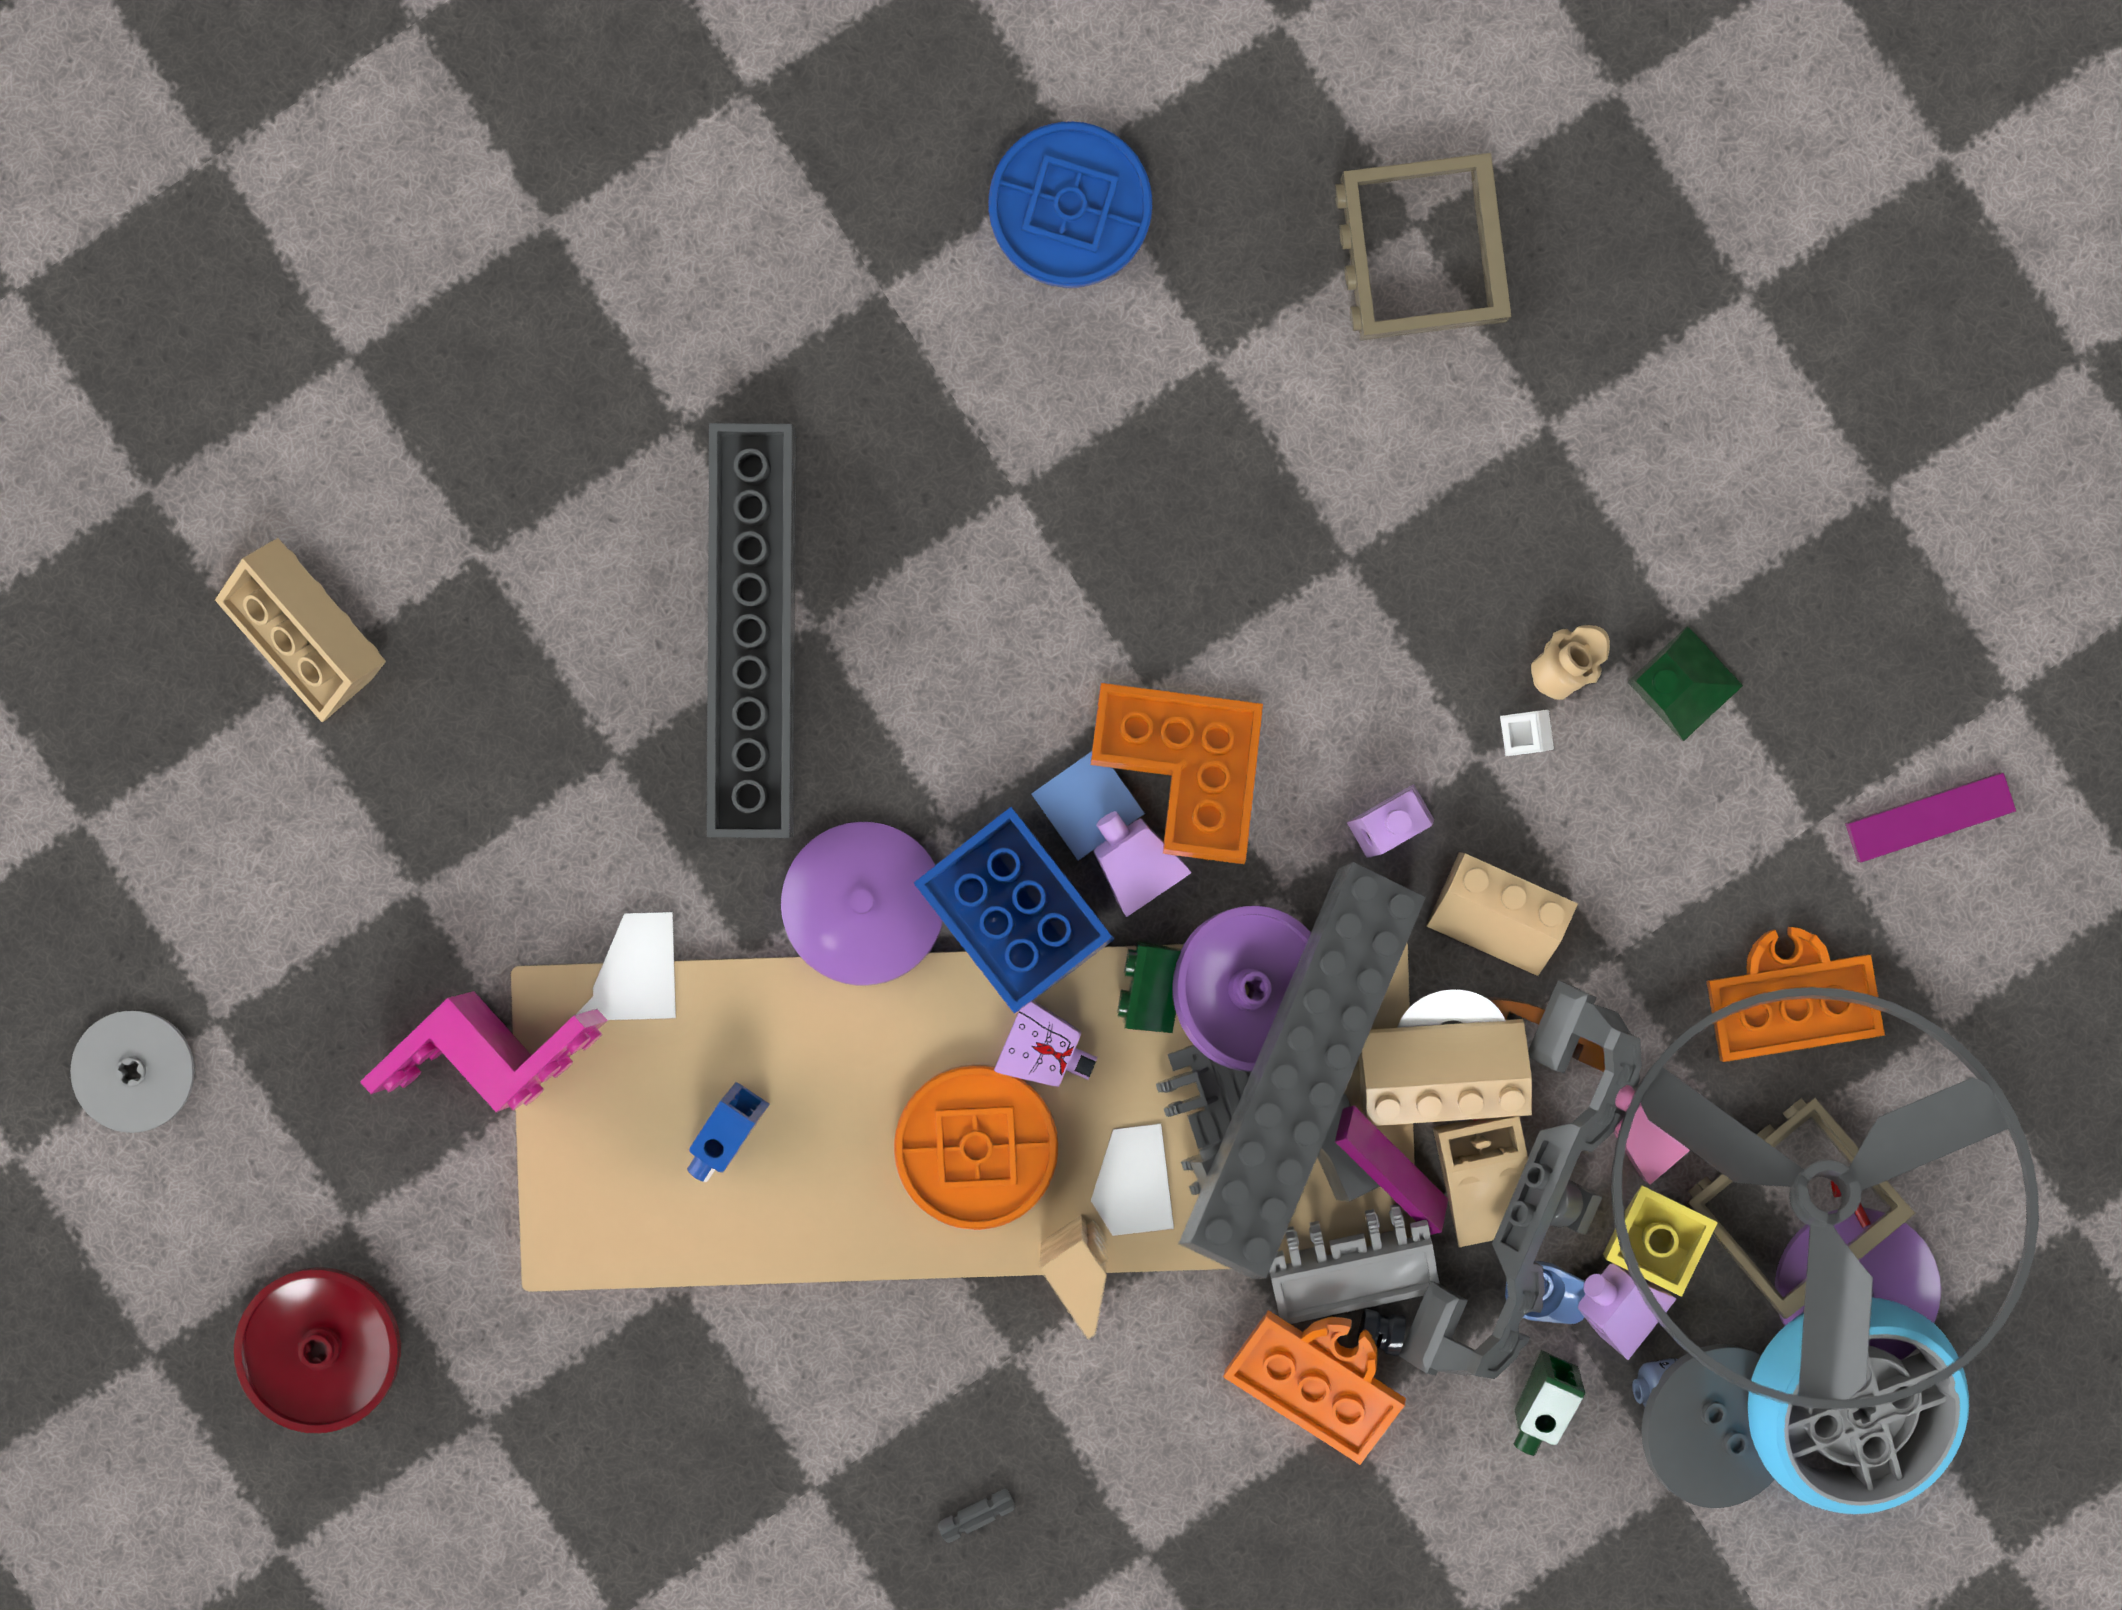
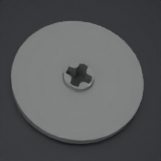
(164, 1067)

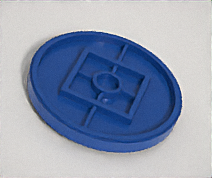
(1070, 204)

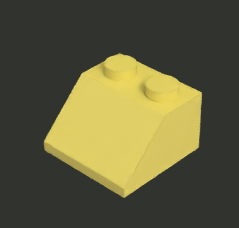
(1663, 1238)

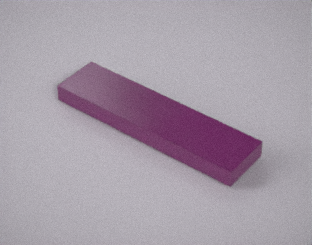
(1930, 817)
(1391, 1169)

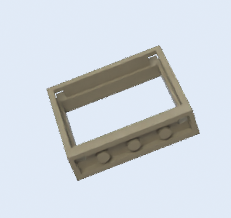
(1489, 237)
(1860, 1246)

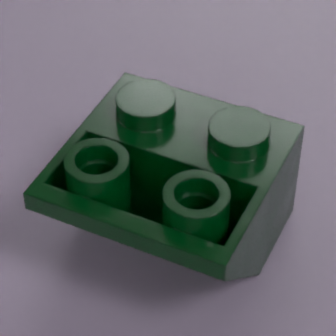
(1149, 1000)

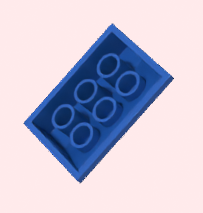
(1013, 910)

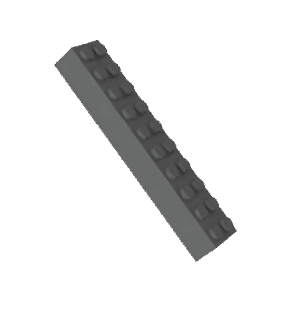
(751, 630)
(1302, 1071)

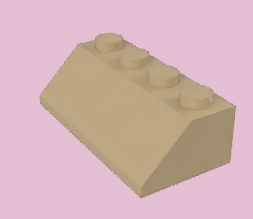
(299, 628)
(1445, 1073)
(1076, 1269)

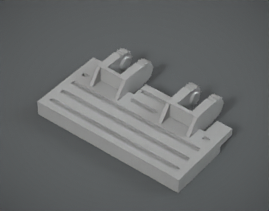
(1354, 1274)

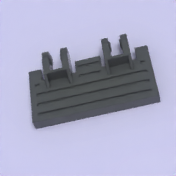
(1219, 1095)

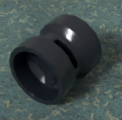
(1386, 1331)

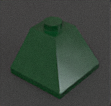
(1685, 683)

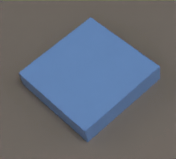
(1082, 797)

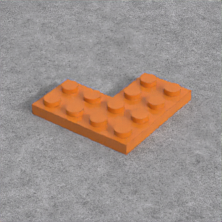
(1206, 749)

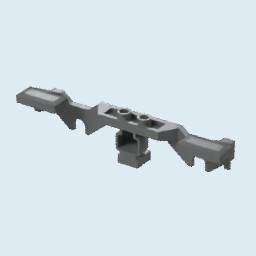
(1541, 1196)

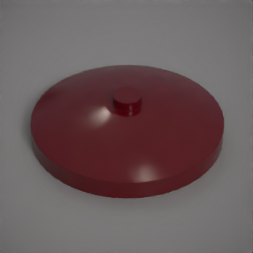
(317, 1350)

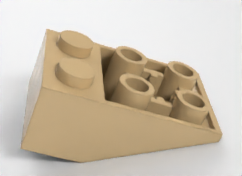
(1480, 1173)

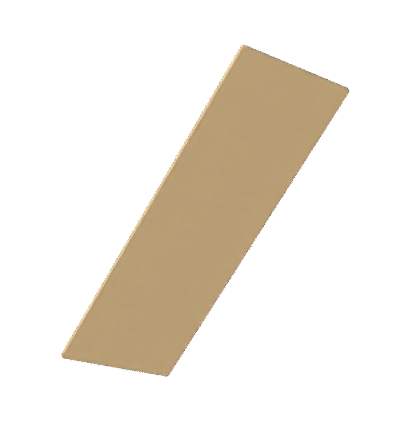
(818, 1174)

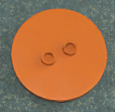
(976, 1147)

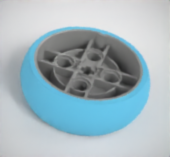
(1910, 1436)

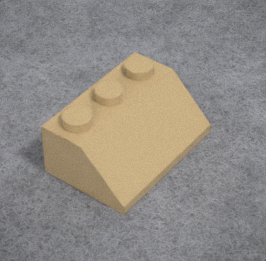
(1501, 914)

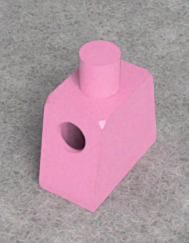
(1647, 1145)

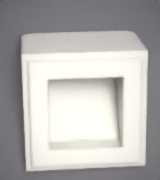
(1527, 732)

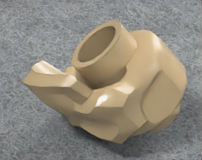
(1570, 661)

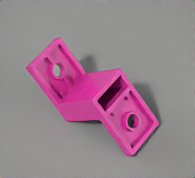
(485, 1052)

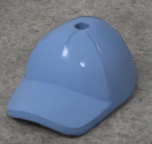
(1561, 1296)

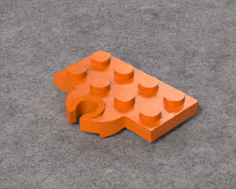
(1795, 1022)
(1318, 1381)

